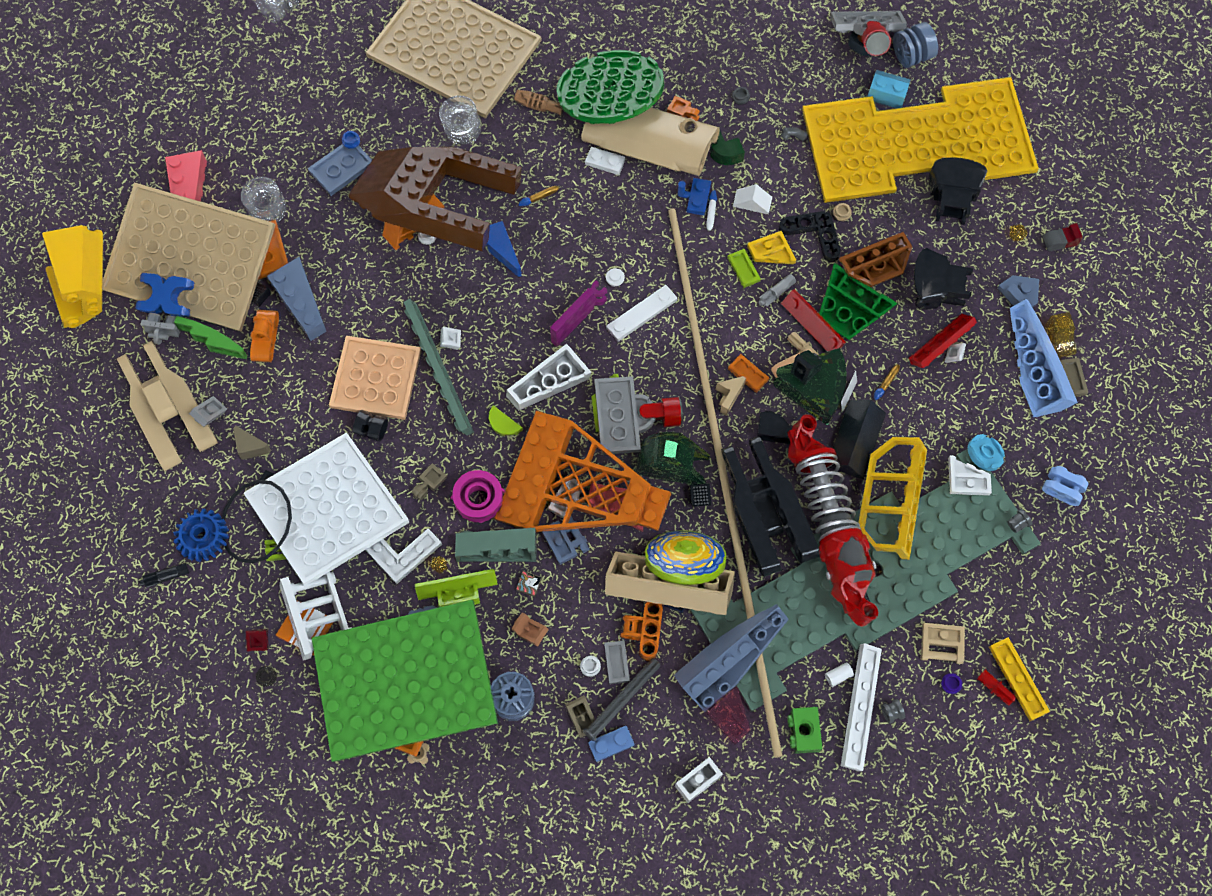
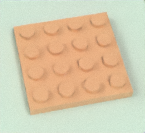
(375, 377)

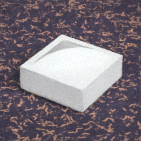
(450, 338)

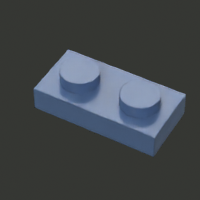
(611, 744)

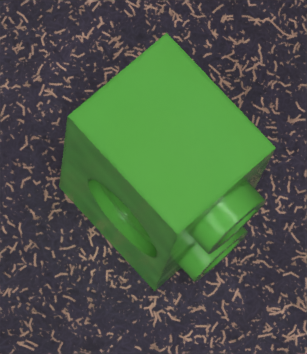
(805, 717)

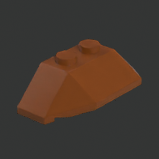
(878, 261)

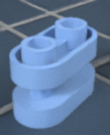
(1065, 485)

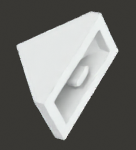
(753, 199)

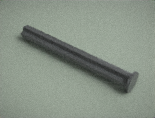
(622, 699)

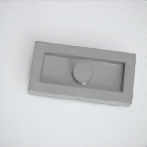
(208, 411)

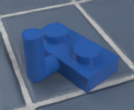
(697, 197)

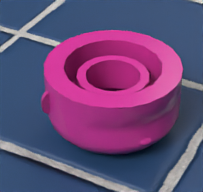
(477, 481)

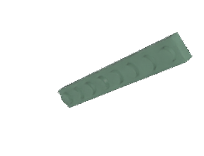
(440, 373)

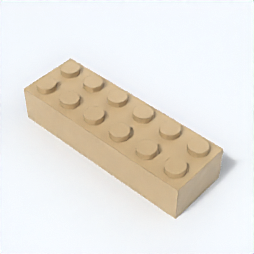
(632, 579)

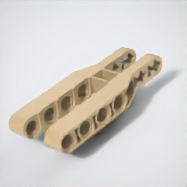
(153, 406)

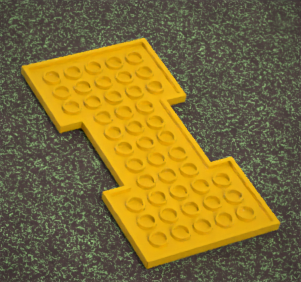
(864, 148)

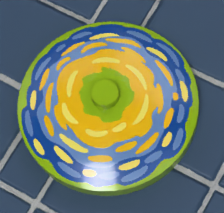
(685, 557)

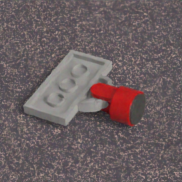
(872, 27)
(627, 414)

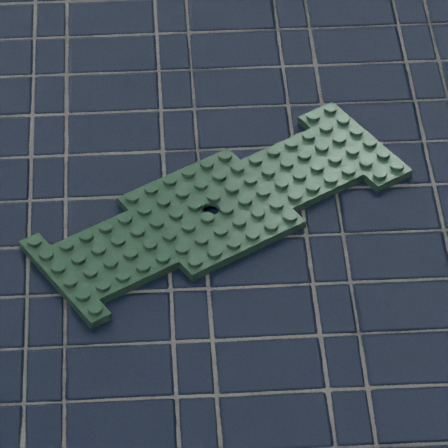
(946, 537)

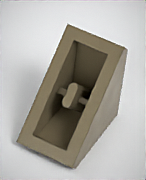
(248, 445)
(580, 714)

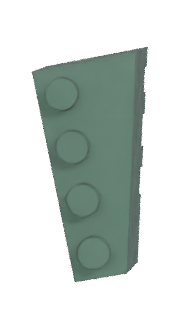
(497, 546)

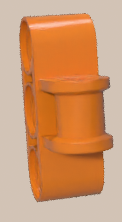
(264, 335)
(638, 630)

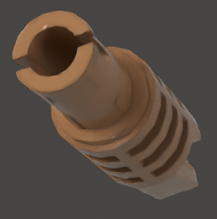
(537, 102)

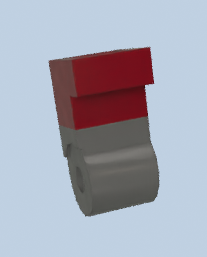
(1063, 238)

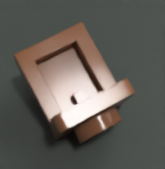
(529, 629)

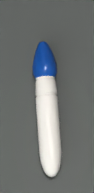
(711, 210)

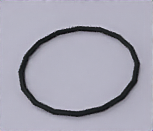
(287, 526)

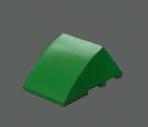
(852, 305)

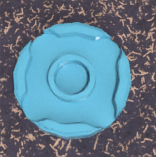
(986, 452)

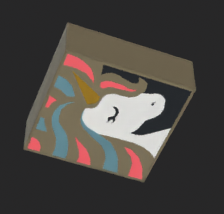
(529, 584)

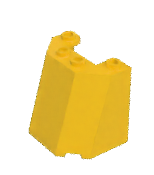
(75, 272)

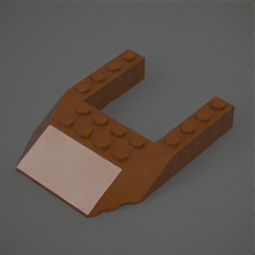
(404, 180)

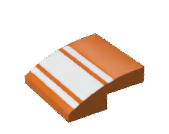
(287, 633)

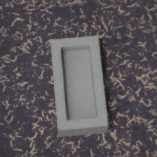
(616, 662)

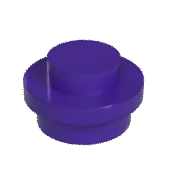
(951, 683)

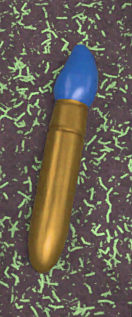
(542, 194)
(887, 381)

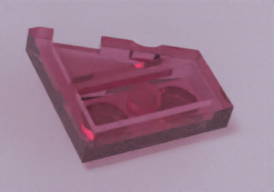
(730, 716)

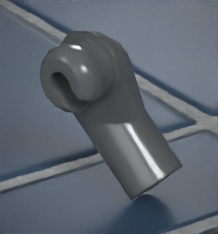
(793, 131)

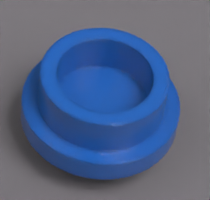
(350, 139)

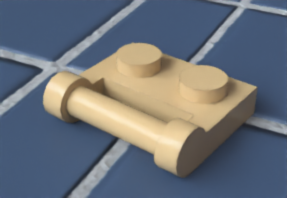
(943, 636)

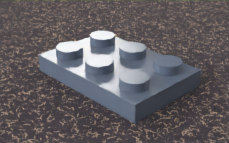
(339, 168)

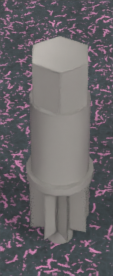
(774, 292)

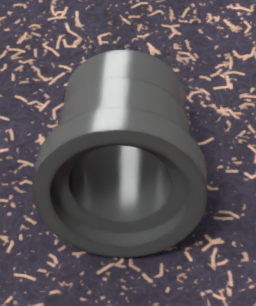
(1019, 521)

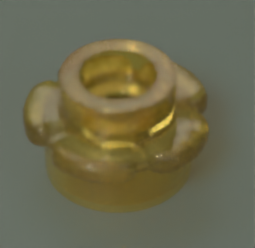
(1017, 236)
(438, 564)

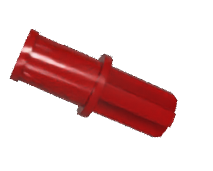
(996, 687)

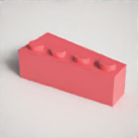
(187, 174)

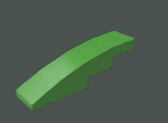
(214, 340)

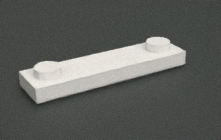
(641, 313)

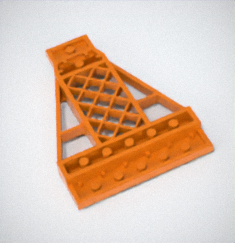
(537, 470)

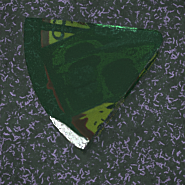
(823, 392)
(670, 458)

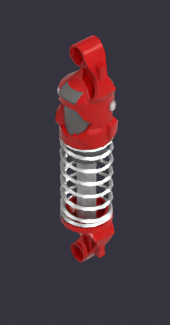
(841, 540)

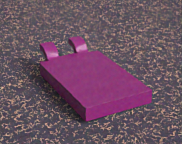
(577, 313)

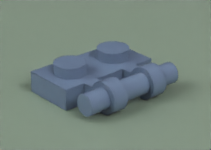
(561, 545)

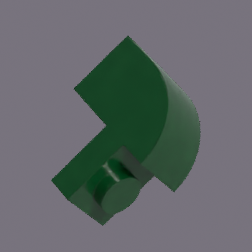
(727, 152)

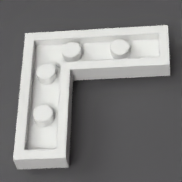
(401, 564)

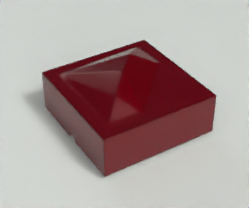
(257, 640)

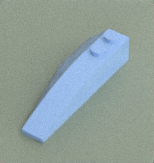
(1040, 367)

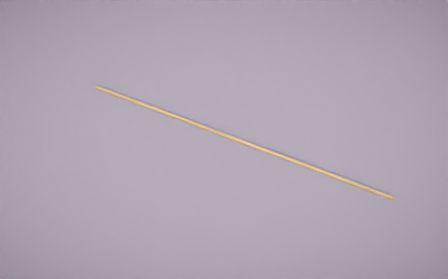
(724, 478)

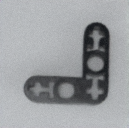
(815, 225)

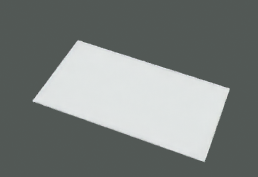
(849, 391)

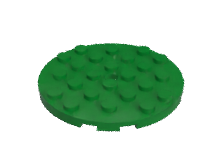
(633, 84)

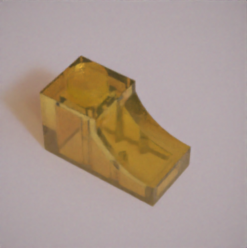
(1061, 333)

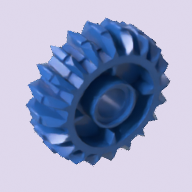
(192, 527)

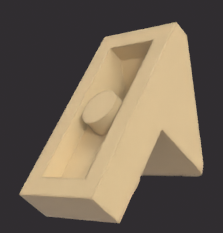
(731, 390)

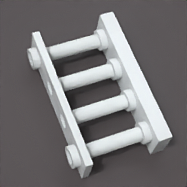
(295, 608)

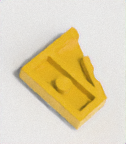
(771, 249)

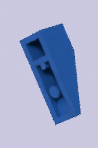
(501, 248)

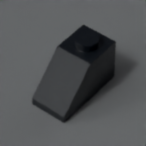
(806, 366)
(773, 428)

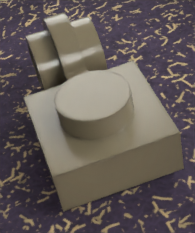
(431, 478)

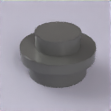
(741, 95)

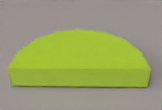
(502, 423)

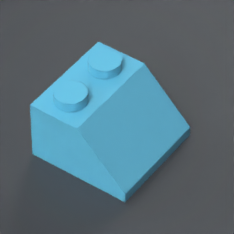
(889, 89)

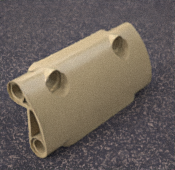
(656, 139)

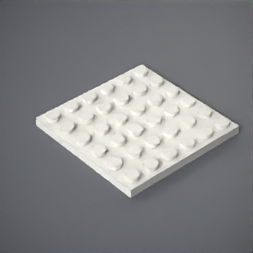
(335, 508)

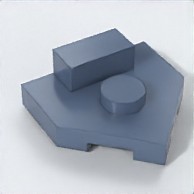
(1020, 288)

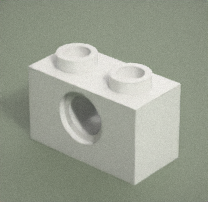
(698, 780)

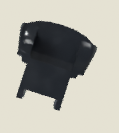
(959, 184)
(939, 281)

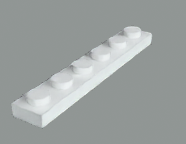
(861, 707)

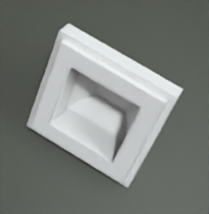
(955, 352)

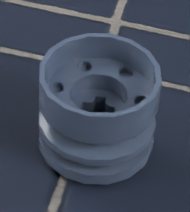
(915, 44)
(519, 705)

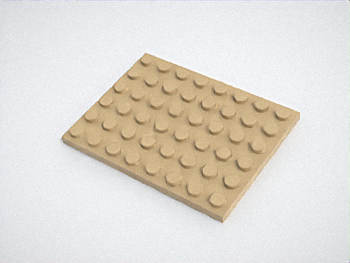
(455, 49)
(190, 241)

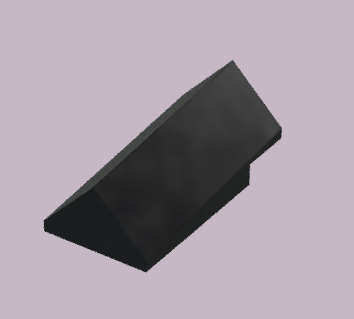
(858, 437)

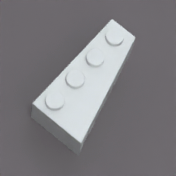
(550, 377)

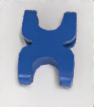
(165, 295)

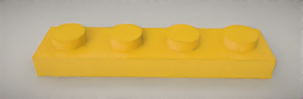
(1019, 679)

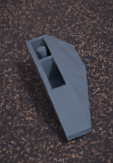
(729, 657)

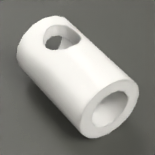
(839, 674)

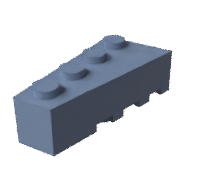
(295, 291)

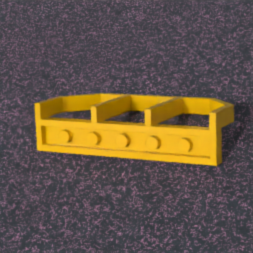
(911, 491)

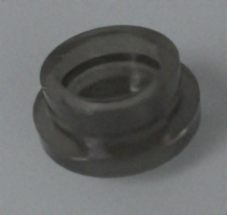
(266, 676)

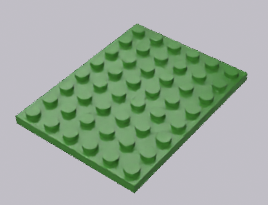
(403, 681)

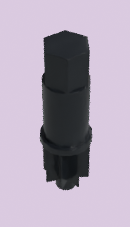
(164, 575)

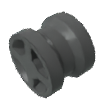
(893, 711)

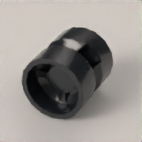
(368, 425)

